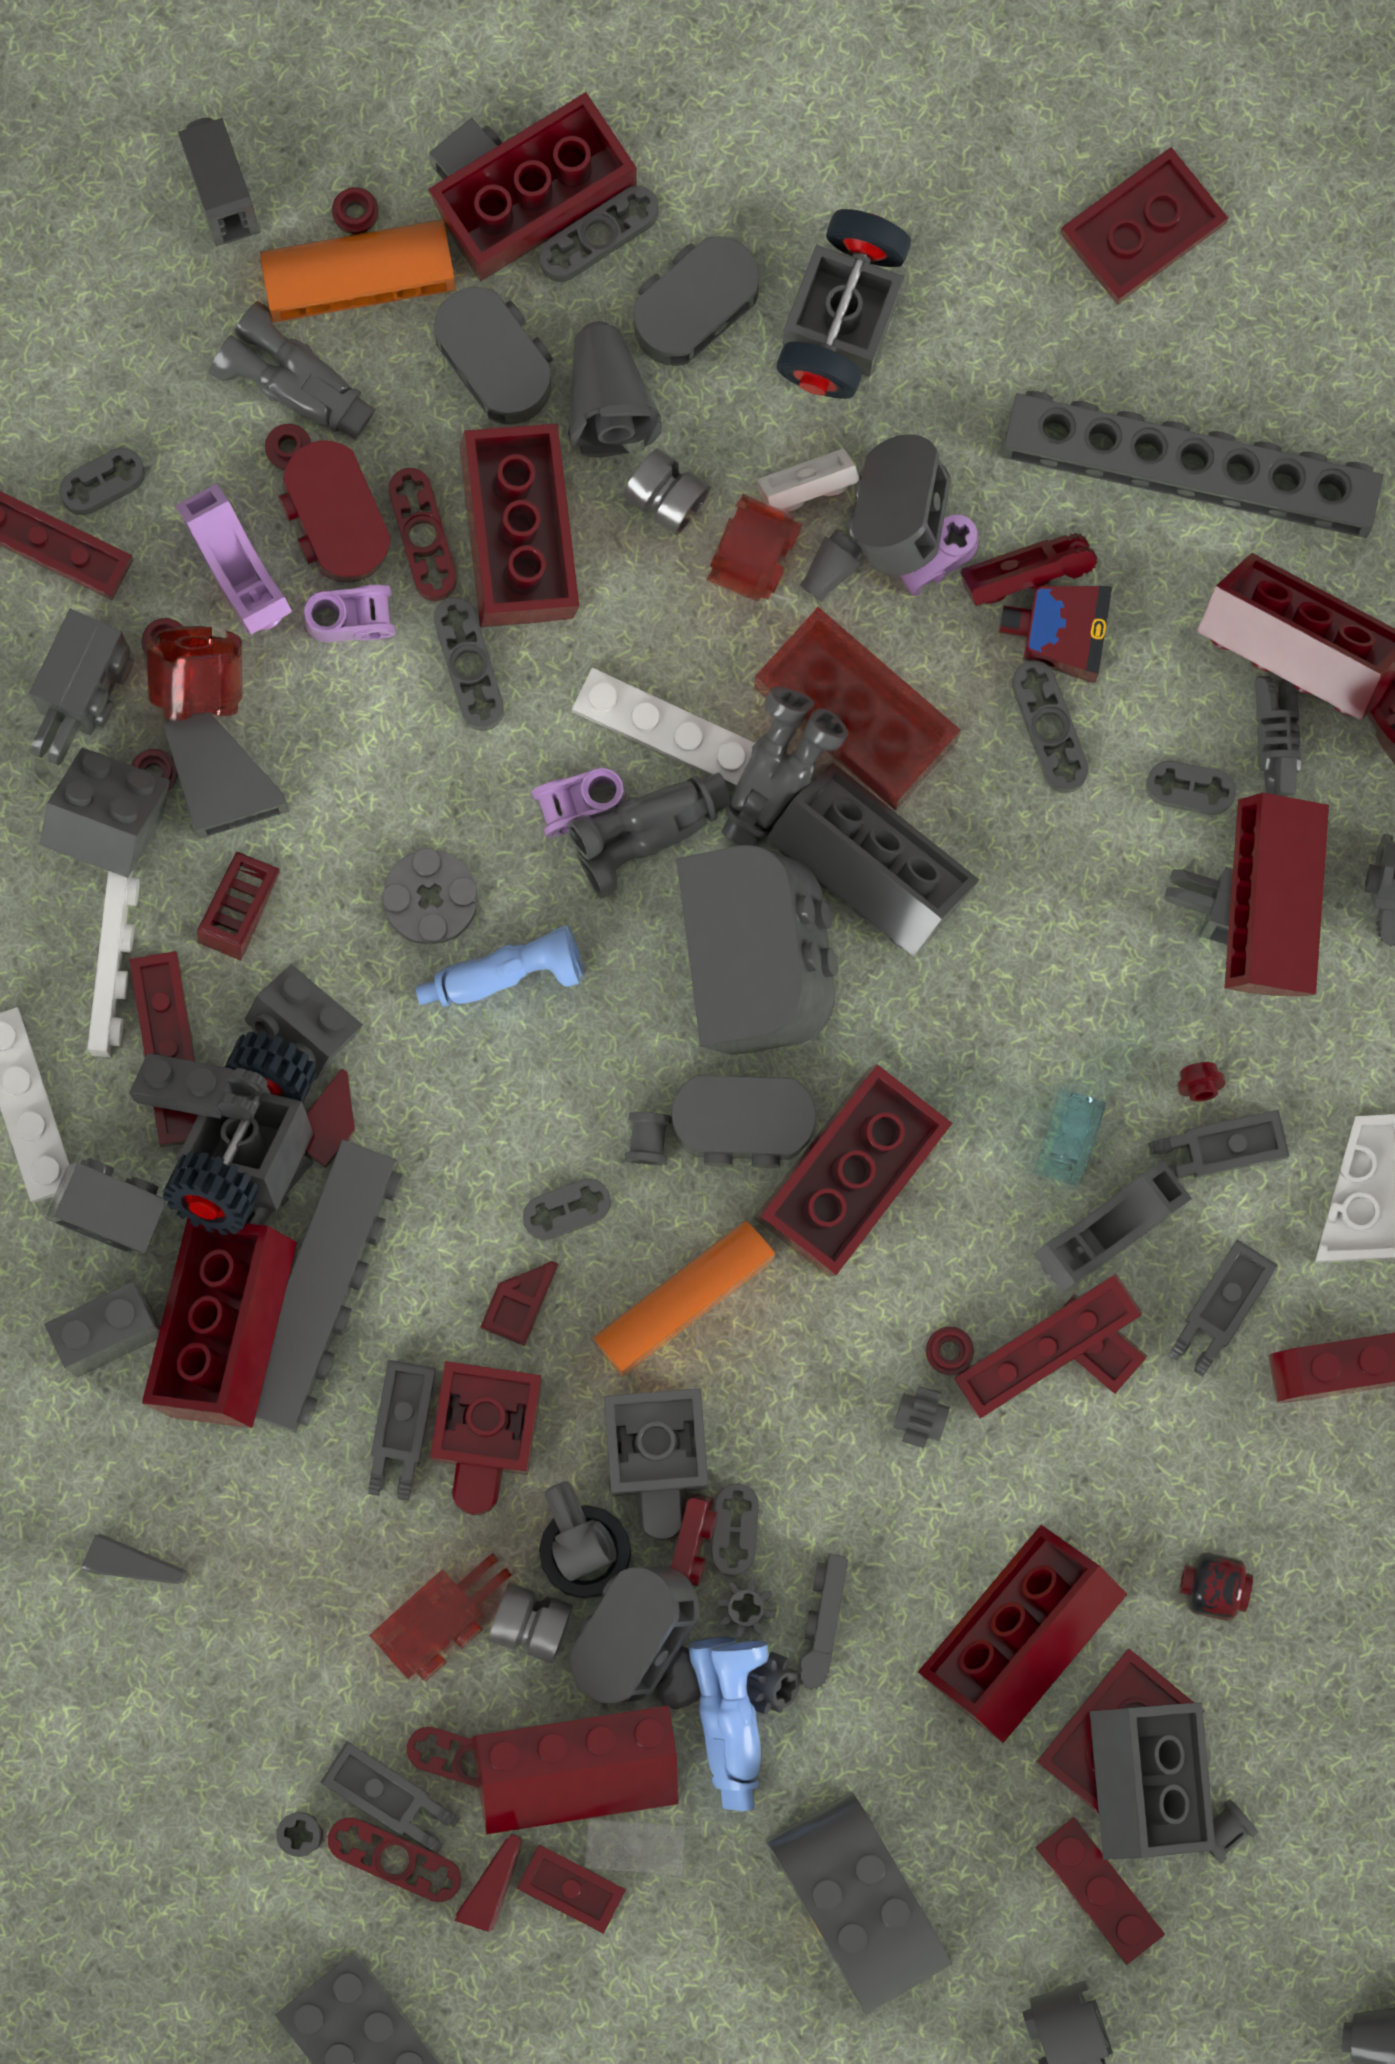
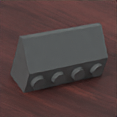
(872, 859)

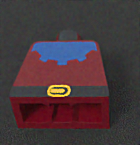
(1062, 628)

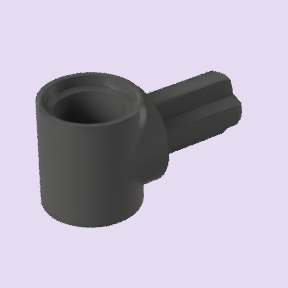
(582, 1544)

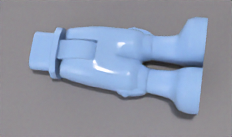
(504, 968)
(728, 1715)

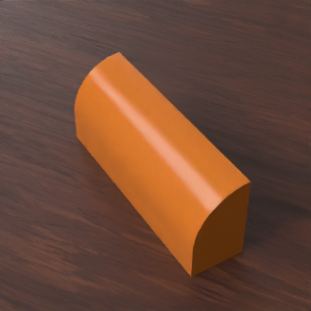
(357, 270)
(684, 1298)

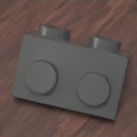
(303, 1015)

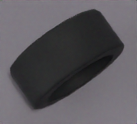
(588, 1588)

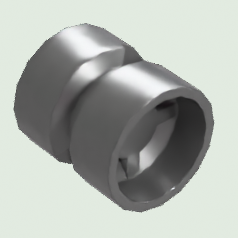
(666, 491)
(530, 1622)

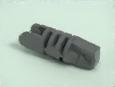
(1278, 735)

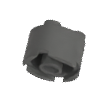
(1068, 2026)

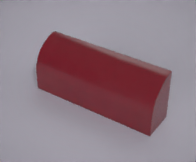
(1276, 896)

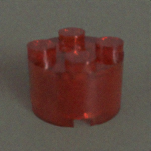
(751, 548)
(194, 672)

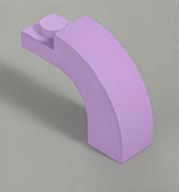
(233, 560)

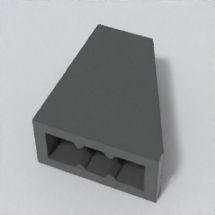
(218, 180)
(219, 777)

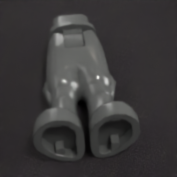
(299, 382)
(774, 776)
(650, 823)

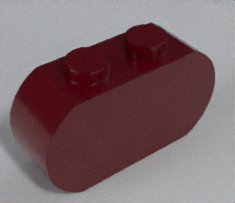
(334, 512)
(1333, 1368)

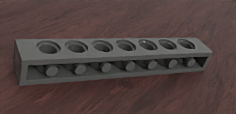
(1212, 484)

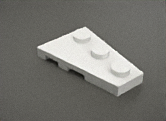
(1363, 1202)

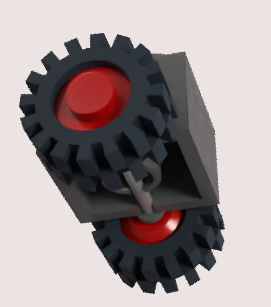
(245, 1162)

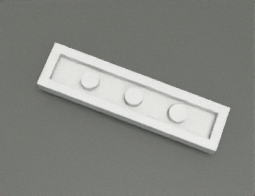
(663, 727)
(110, 981)
(29, 1111)

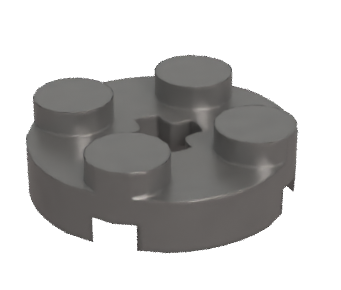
(457, 893)

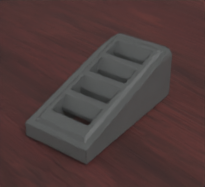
(117, 1559)

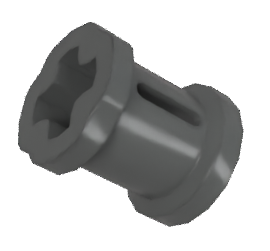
(648, 1138)
(1230, 1829)
(287, 1843)

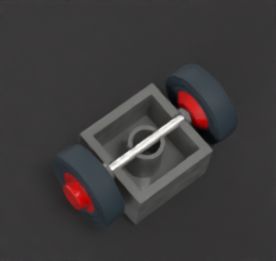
(844, 305)

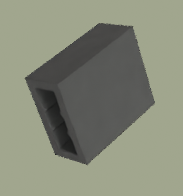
(104, 1329)

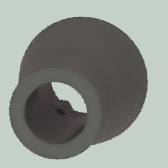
(832, 564)

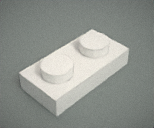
(817, 477)

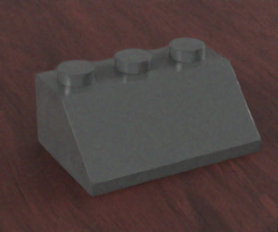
(1152, 1781)

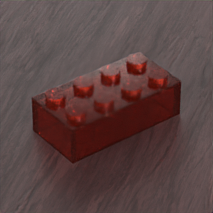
(891, 727)

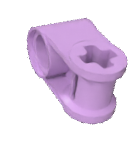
(948, 557)
(353, 614)
(575, 799)

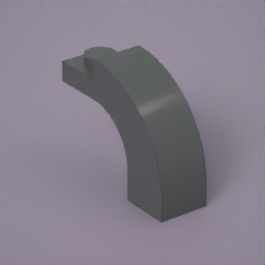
(1112, 1227)

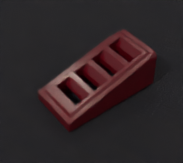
(222, 940)
(487, 1897)

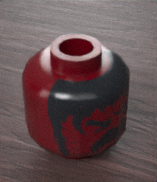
(1217, 1586)

